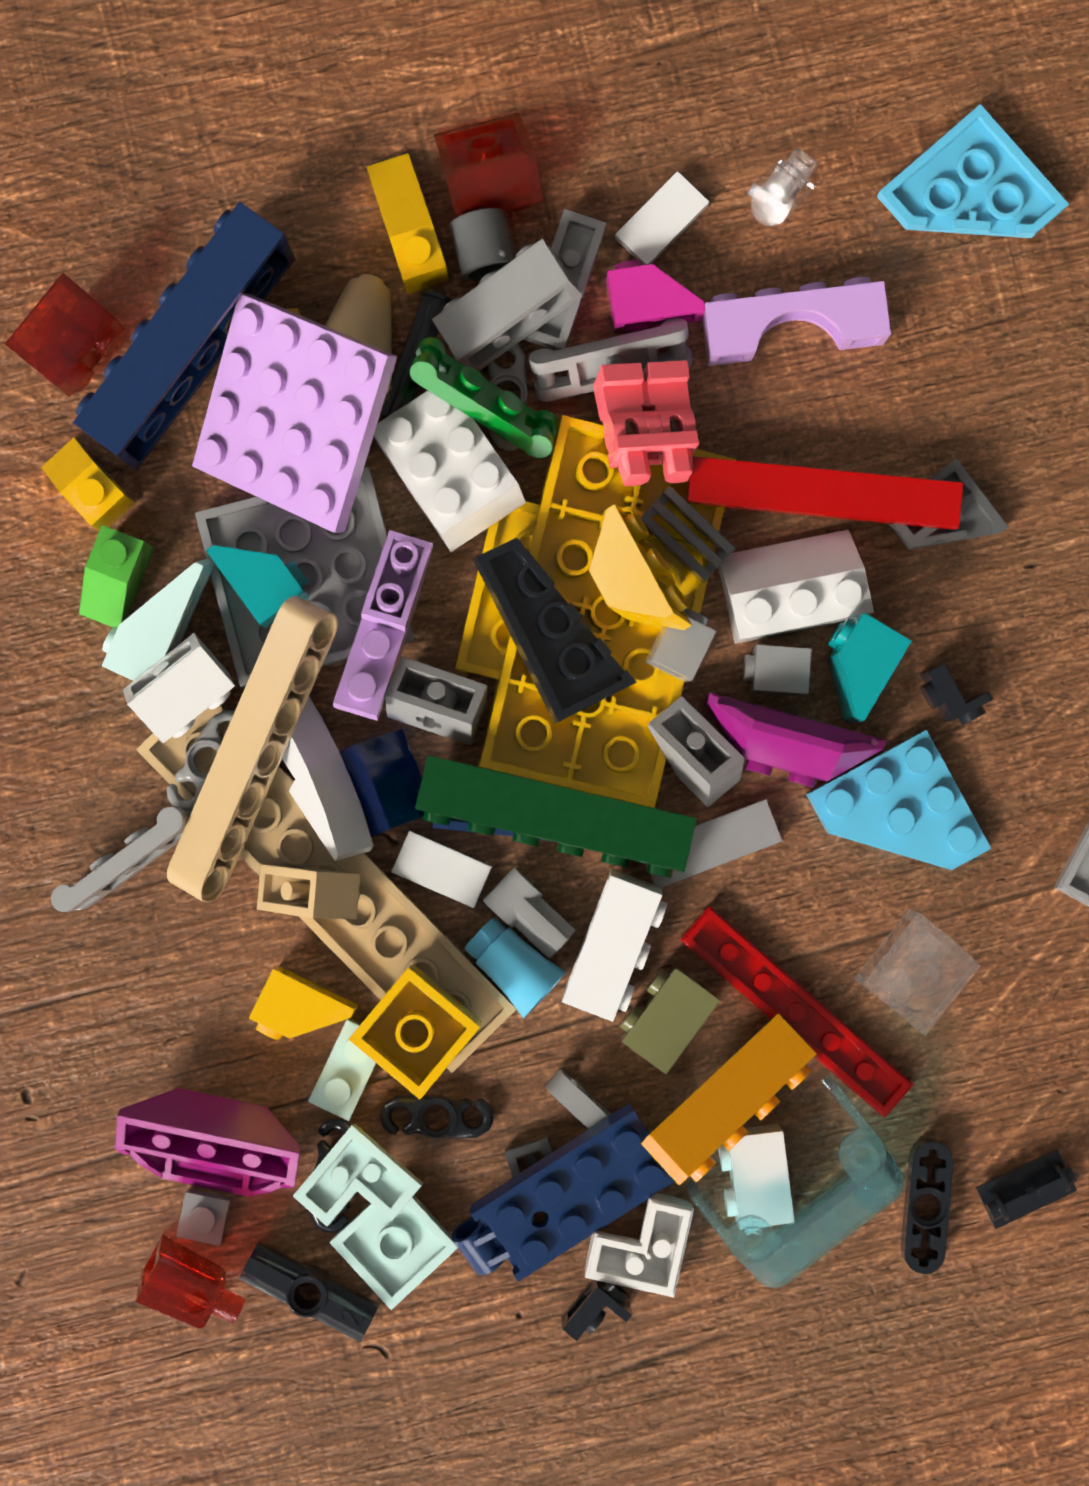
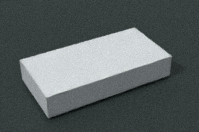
(662, 219)
(441, 869)

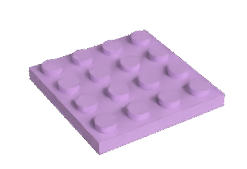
(293, 412)

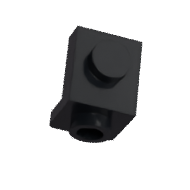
(943, 694)

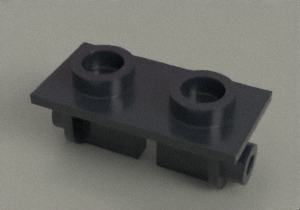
(1027, 1188)

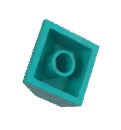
(862, 663)

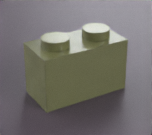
(667, 1018)

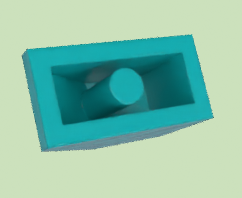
(260, 580)

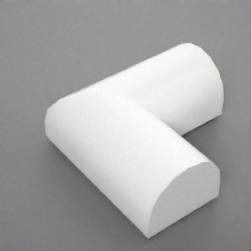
(651, 1261)

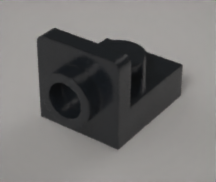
(588, 1312)

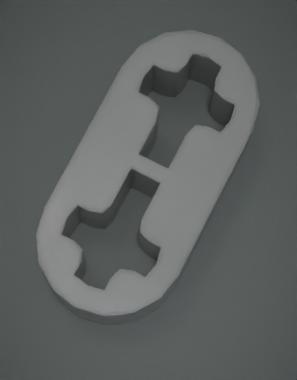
(576, 1099)

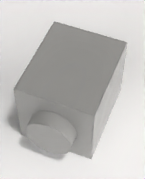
(682, 651)
(778, 670)

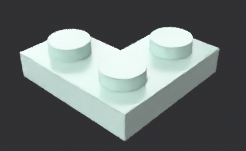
(353, 1167)

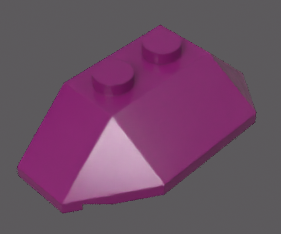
(789, 742)
(209, 1142)

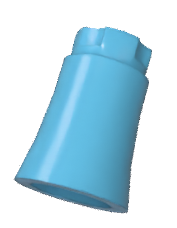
(514, 965)

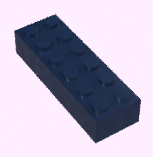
(184, 336)

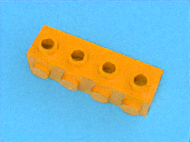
(729, 1099)

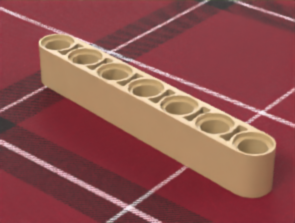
(252, 748)

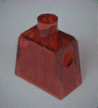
(186, 1286)

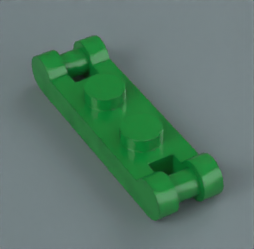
(483, 400)

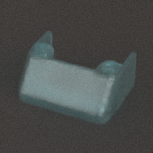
(866, 1190)

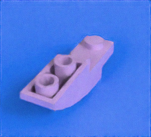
(383, 625)

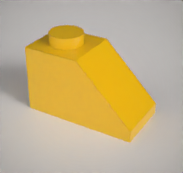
(87, 485)
(297, 1006)

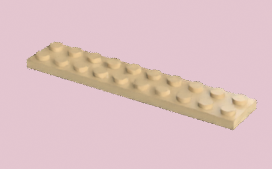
(388, 926)

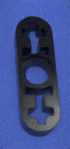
(912, 1238)

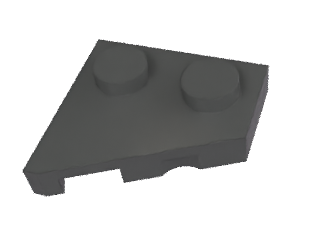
(977, 515)

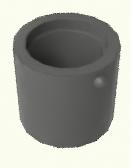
(482, 242)

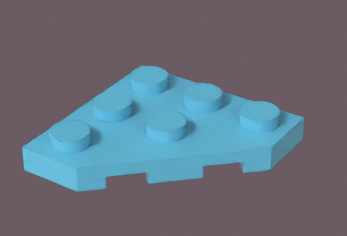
(973, 185)
(903, 806)

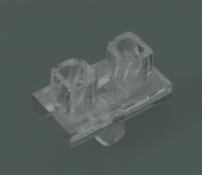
(782, 188)

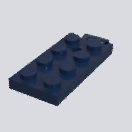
(576, 1185)

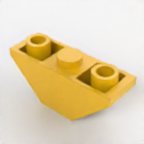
(633, 574)

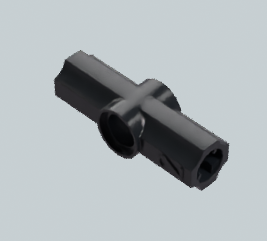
(338, 1305)

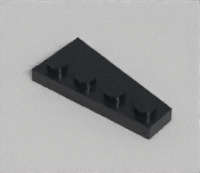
(556, 646)

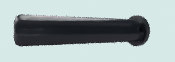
(423, 327)

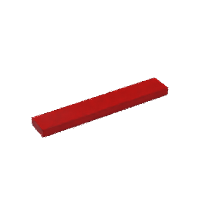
(825, 493)
(780, 994)

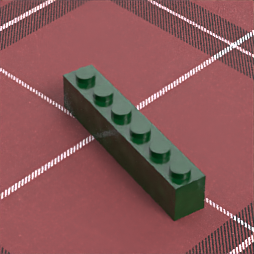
(555, 814)

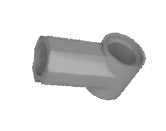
(521, 906)

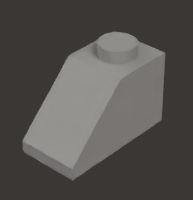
(697, 751)

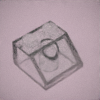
(917, 971)

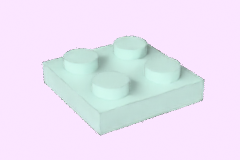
(395, 1253)

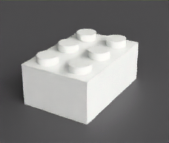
(448, 468)

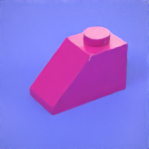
(647, 297)

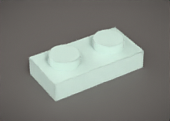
(343, 1075)

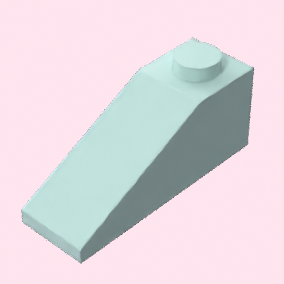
(157, 624)

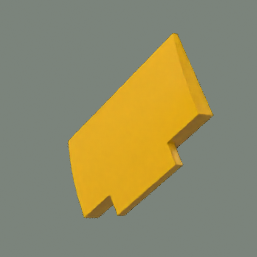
(608, 743)

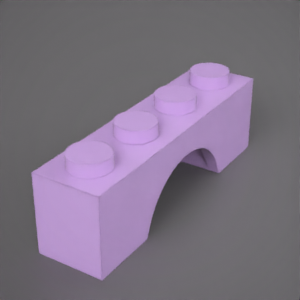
(849, 313)

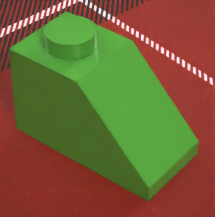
(113, 576)

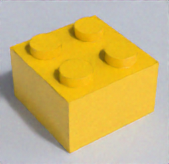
(415, 1031)

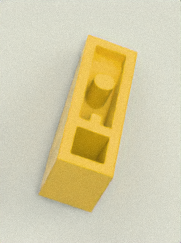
(408, 223)

